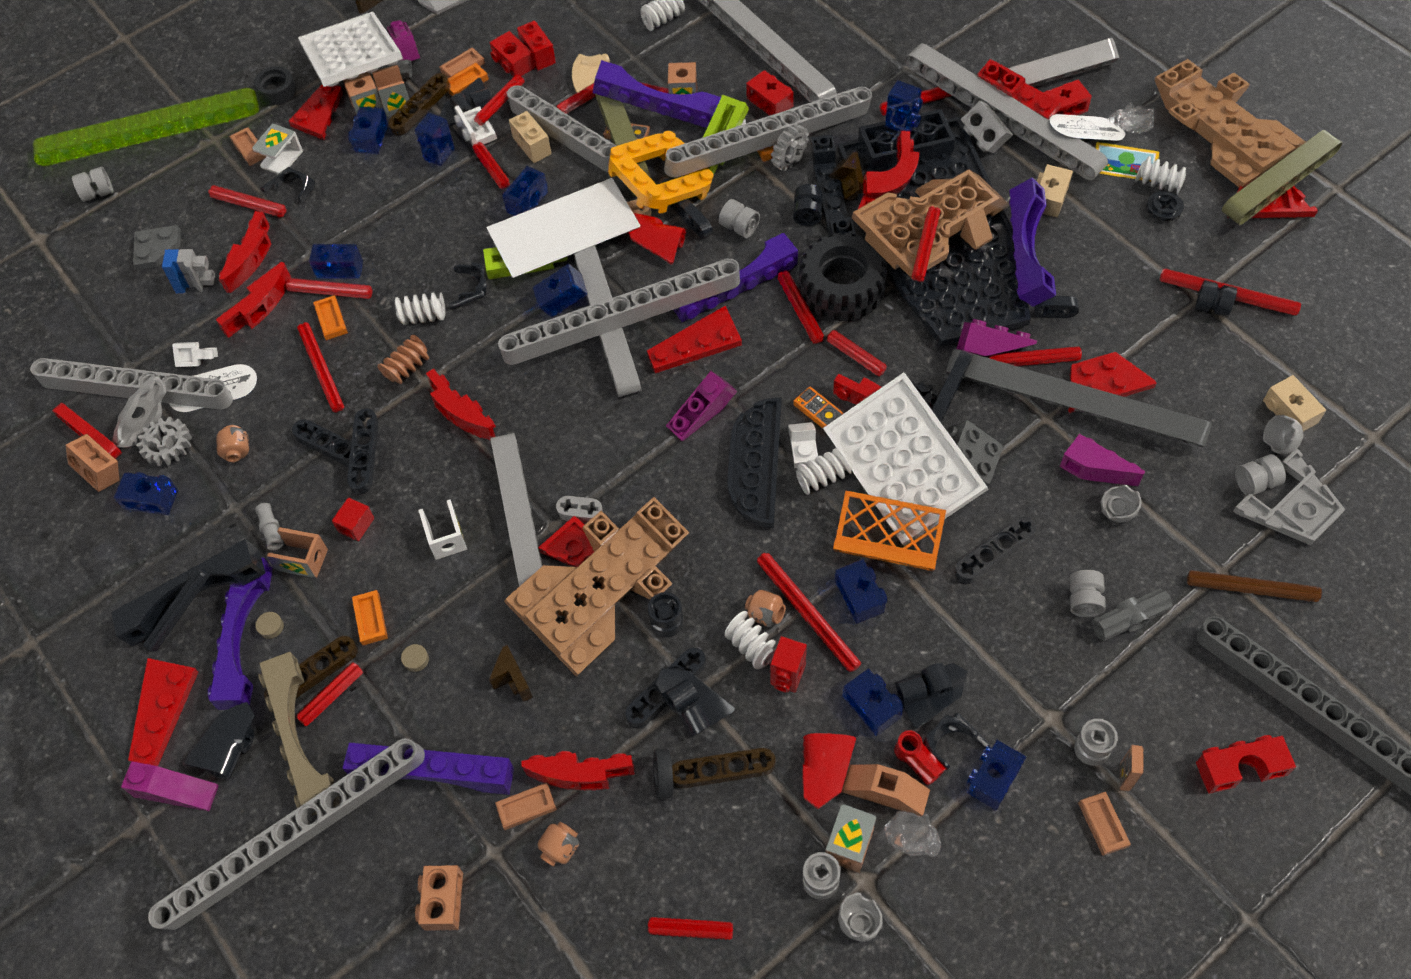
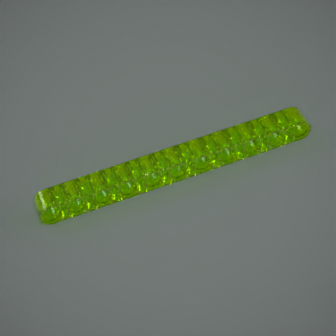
(145, 127)

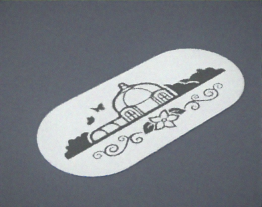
(1086, 127)
(238, 379)

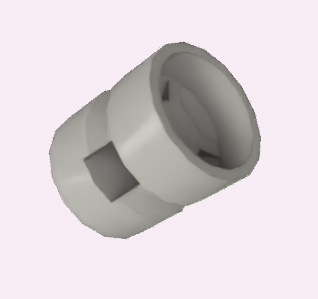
(85, 187)
(739, 218)
(1258, 475)
(1086, 593)
(1095, 742)
(821, 875)

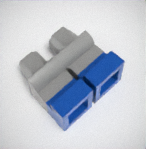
(187, 270)

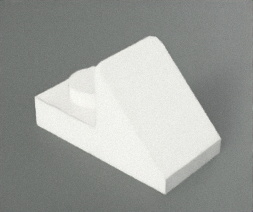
(803, 442)

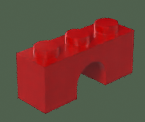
(1266, 755)

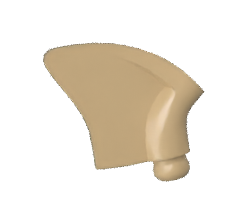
(585, 70)

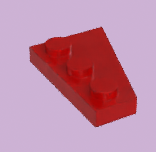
(568, 544)

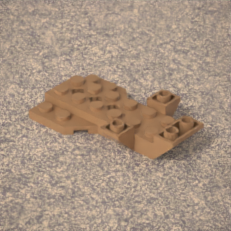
(1239, 141)
(896, 223)
(620, 562)

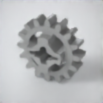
(790, 147)
(164, 441)

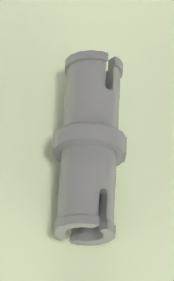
(269, 526)

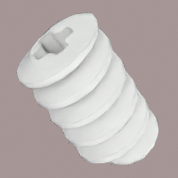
(659, 10)
(1161, 174)
(420, 309)
(821, 469)
(749, 641)

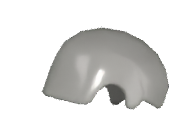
(1283, 434)
(1121, 503)
(859, 917)

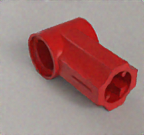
(920, 759)

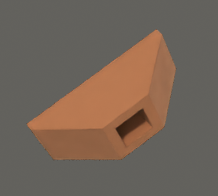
(886, 787)

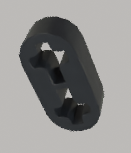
(1058, 307)

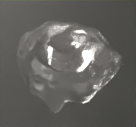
(1133, 119)
(912, 834)

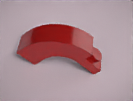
(894, 180)

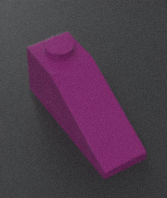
(168, 787)

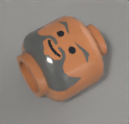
(232, 442)
(765, 608)
(558, 844)

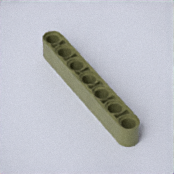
(619, 124)
(1281, 177)

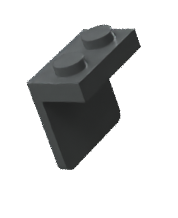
(978, 448)

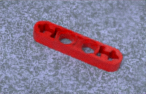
(81, 427)

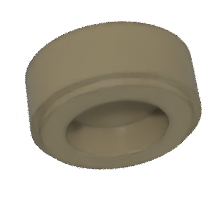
(269, 625)
(415, 658)

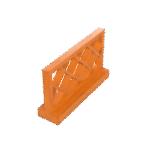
(886, 552)

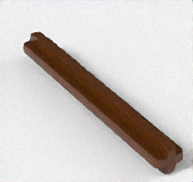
(1254, 586)

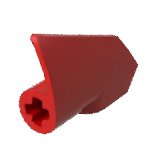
(658, 237)
(825, 766)

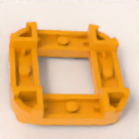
(624, 164)

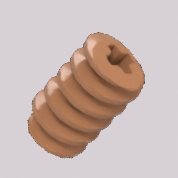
(404, 359)

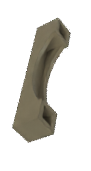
(282, 678)

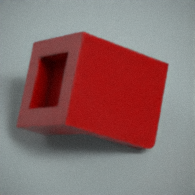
(353, 519)

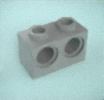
(989, 123)

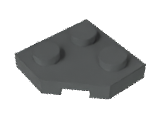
(151, 245)

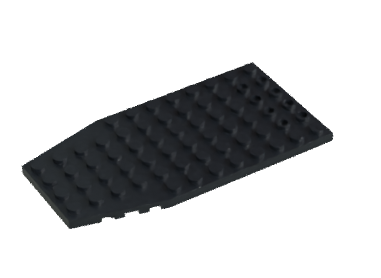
(969, 281)

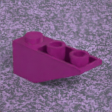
(403, 39)
(987, 341)
(701, 406)
(1095, 463)

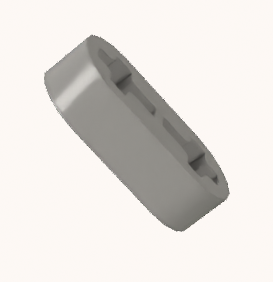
(580, 508)

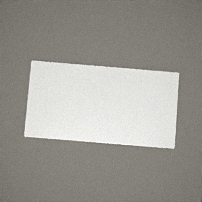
(562, 227)

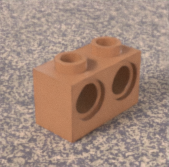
(92, 462)
(447, 897)

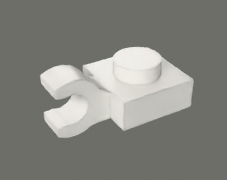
(190, 355)

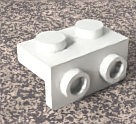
(471, 130)

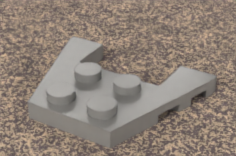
(1302, 512)

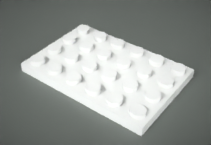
(349, 49)
(905, 455)

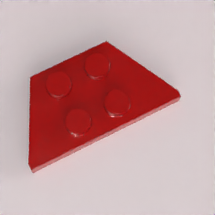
(1287, 205)
(1112, 375)

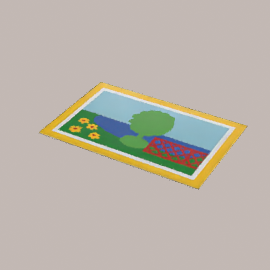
(1124, 160)

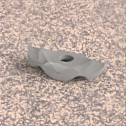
(149, 398)

